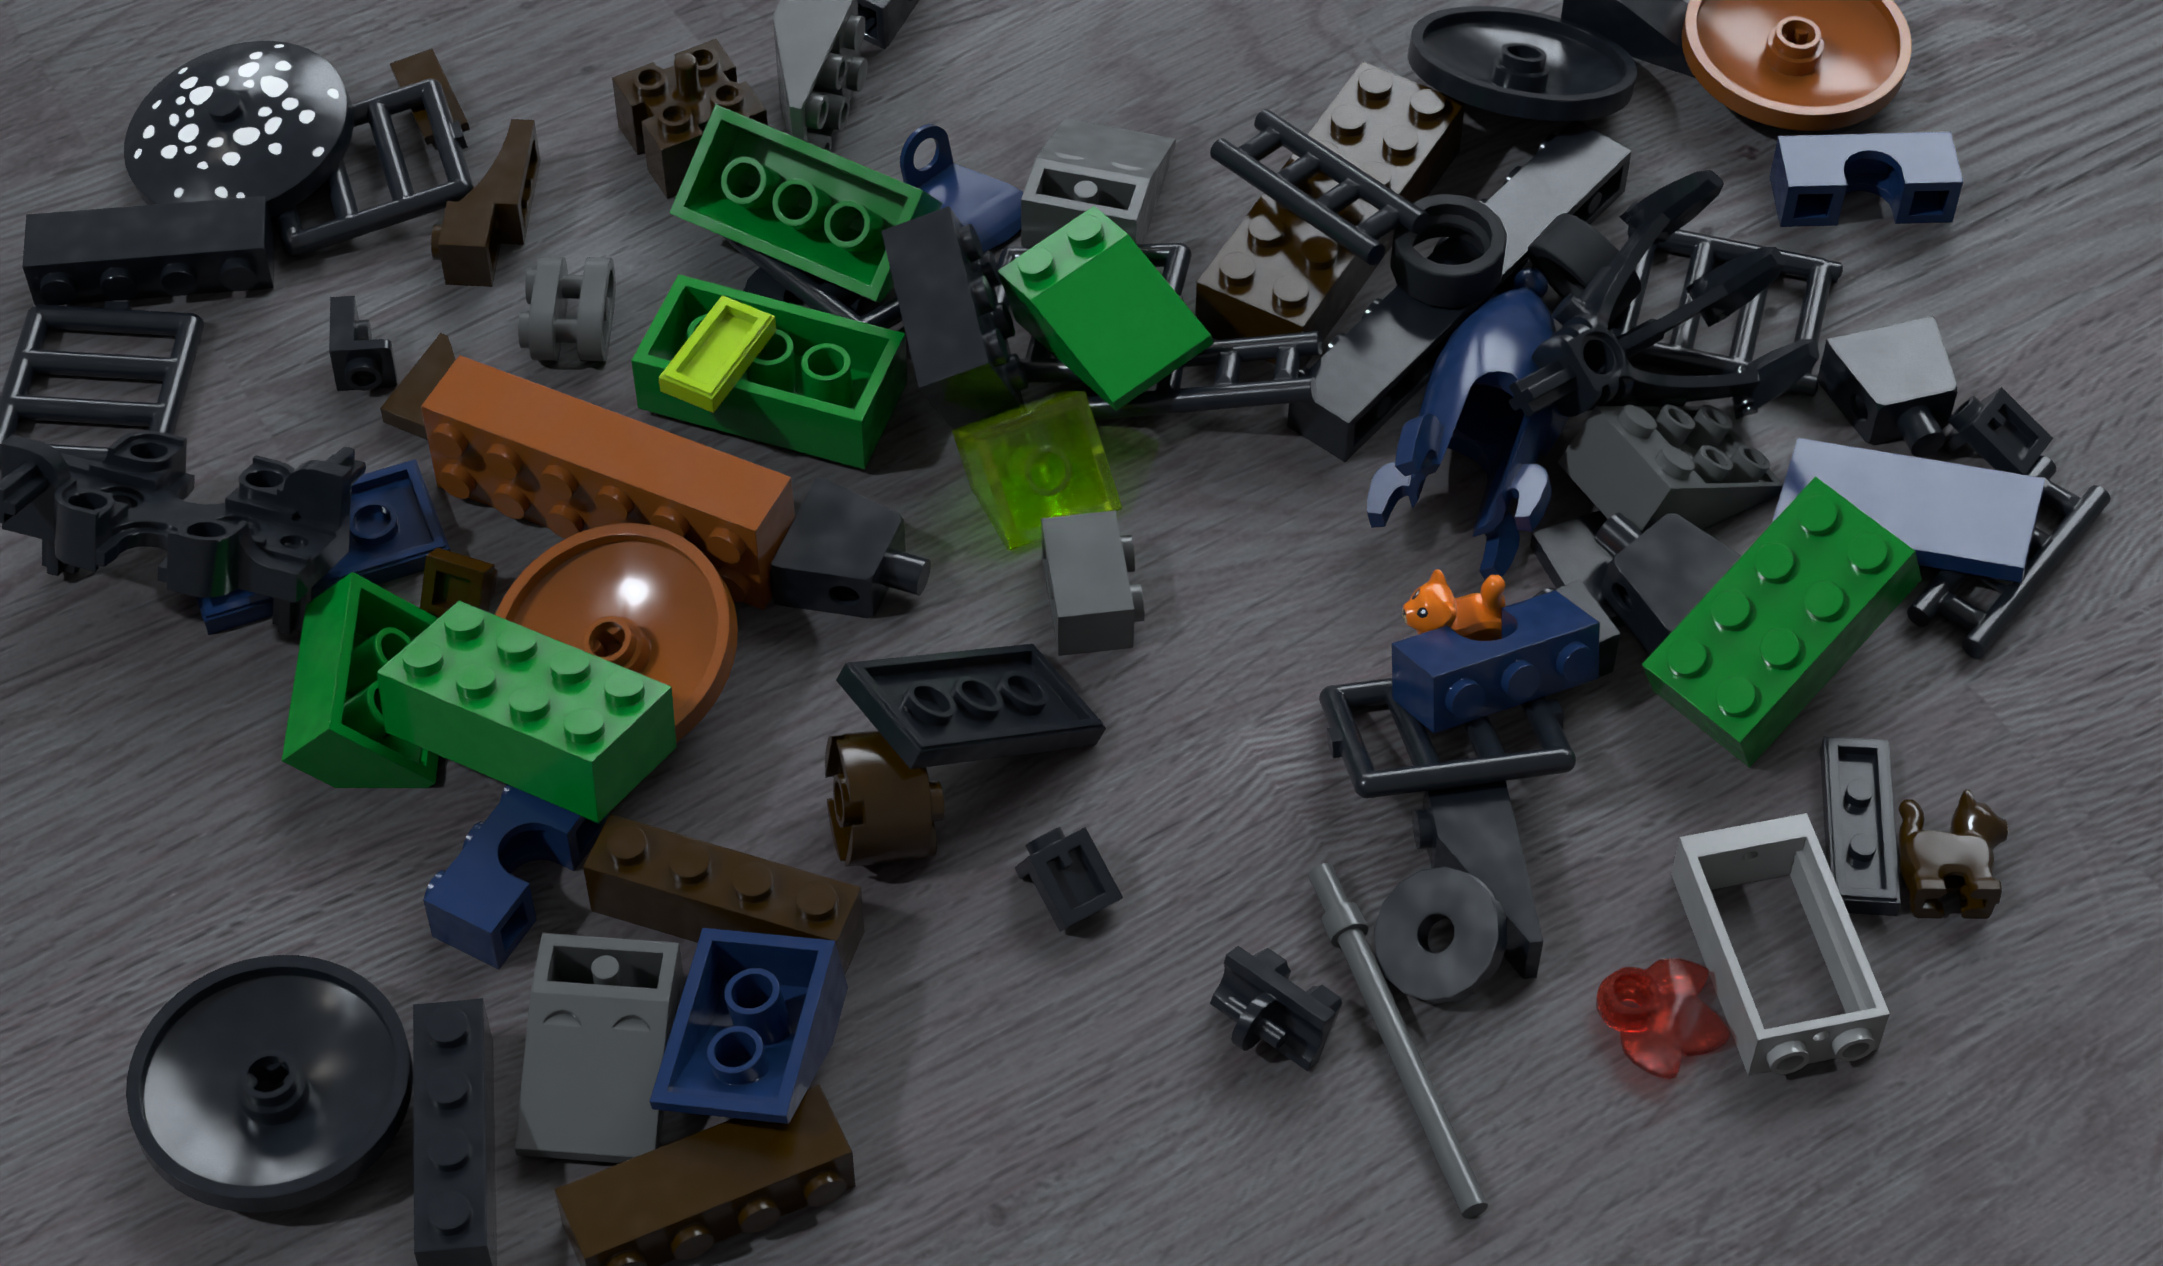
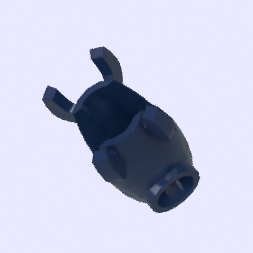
(1471, 414)

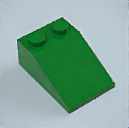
(1102, 308)

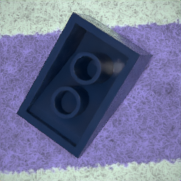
(751, 1026)

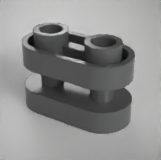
(548, 293)

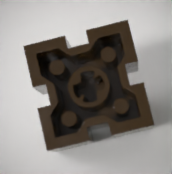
(669, 108)

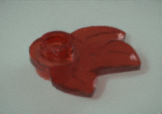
(1669, 1014)

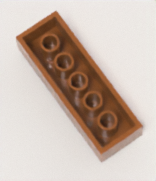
(590, 467)

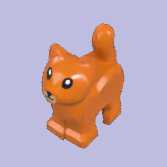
(1471, 616)

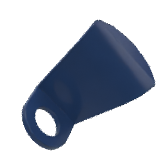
(974, 197)

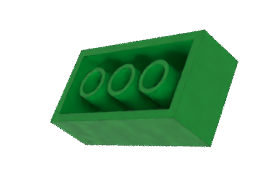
(812, 389)
(1782, 621)
(528, 710)

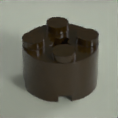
(879, 803)

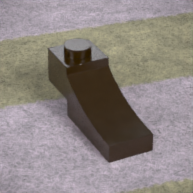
(491, 213)

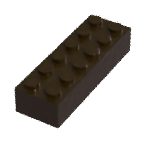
(1289, 275)

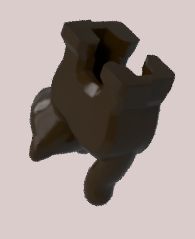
(1952, 861)

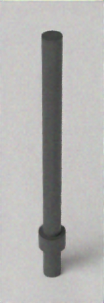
(1348, 931)

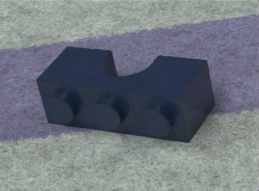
(1909, 170)
(1455, 680)
(477, 899)

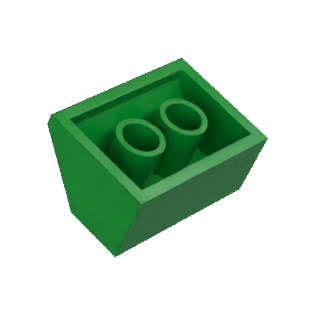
(335, 700)

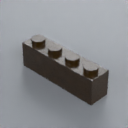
(693, 885)
(707, 1188)

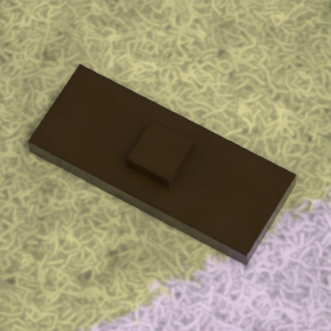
(423, 67)

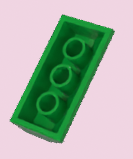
(796, 202)

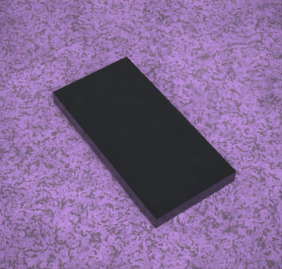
(970, 705)

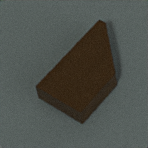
(405, 403)

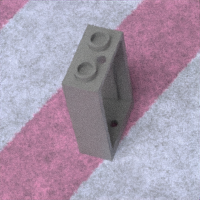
(1762, 853)

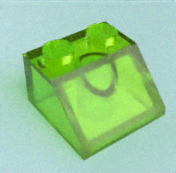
(1037, 465)

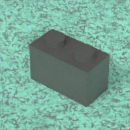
(1089, 582)

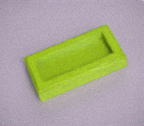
(717, 354)

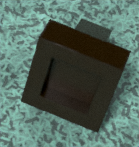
(456, 578)

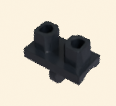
(1273, 1008)

